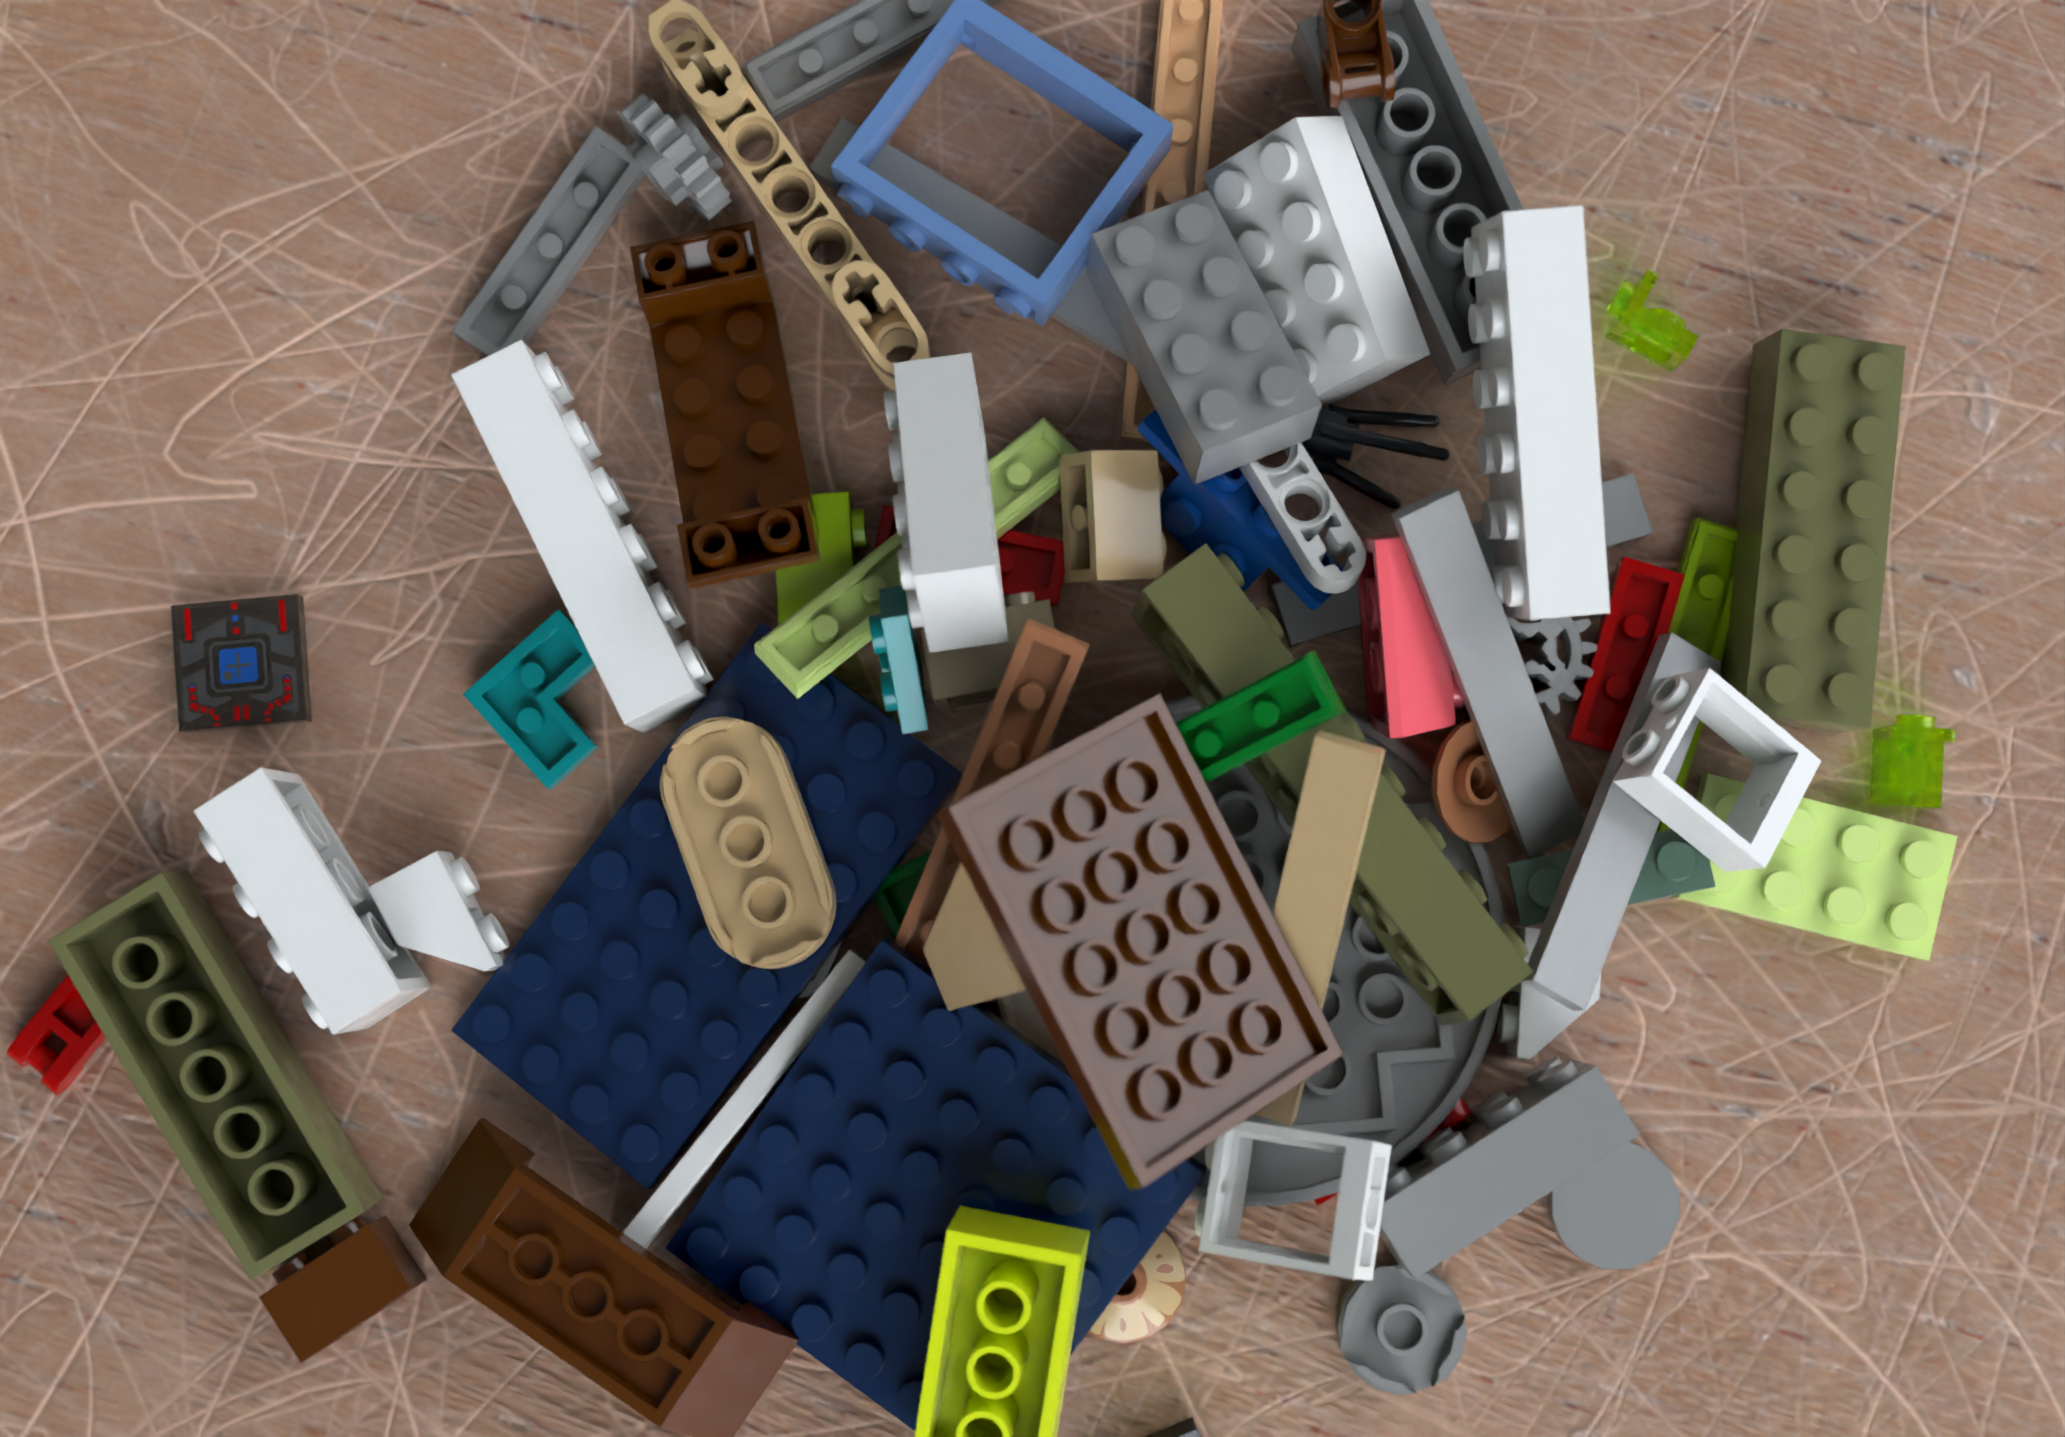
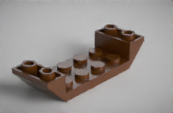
(726, 405)
(595, 1292)

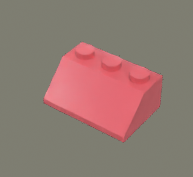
(1403, 659)

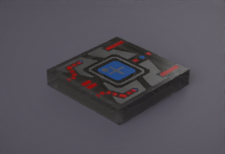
(241, 663)

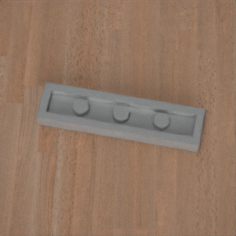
(551, 246)

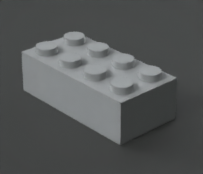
(1202, 336)
(1500, 1162)

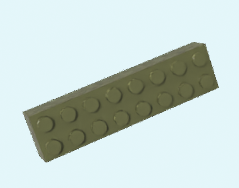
(1403, 882)

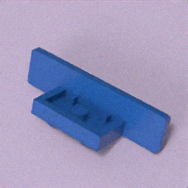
(1228, 520)

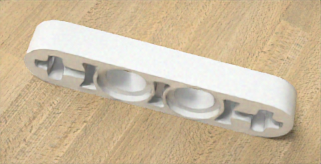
(1302, 477)

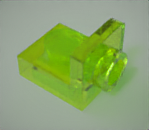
(1649, 333)
(1909, 762)

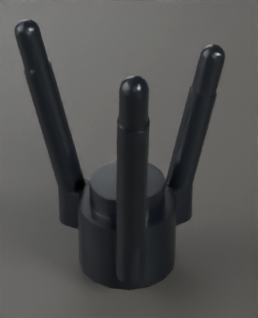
(1339, 430)

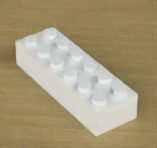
(1538, 412)
(582, 537)

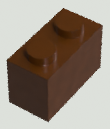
(342, 1287)

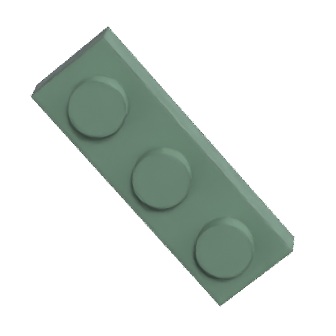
(1668, 870)

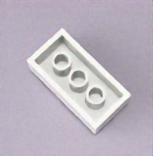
(1320, 254)
(945, 504)
(310, 900)

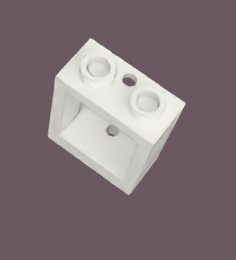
(1769, 795)
(1357, 1207)

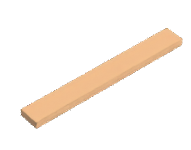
(1185, 97)

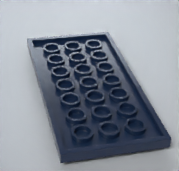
(619, 993)

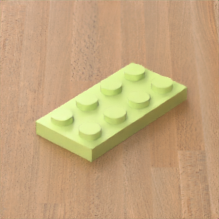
(1838, 875)

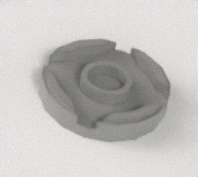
(1617, 1209)
(1401, 1329)

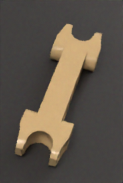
(742, 118)

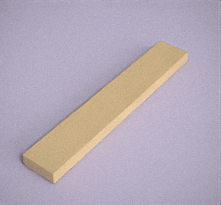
(1323, 867)

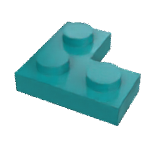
(899, 660)
(523, 696)

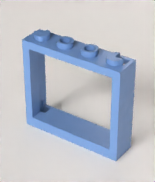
(1054, 78)

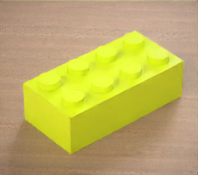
(1001, 1327)

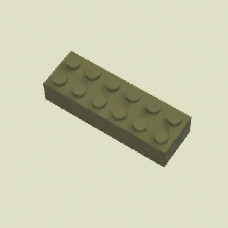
(1813, 528)
(216, 1070)

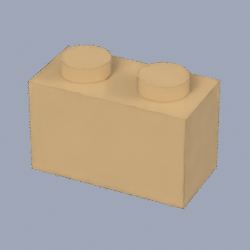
(1112, 516)

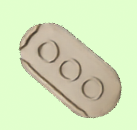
(748, 843)

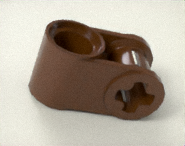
(1355, 55)

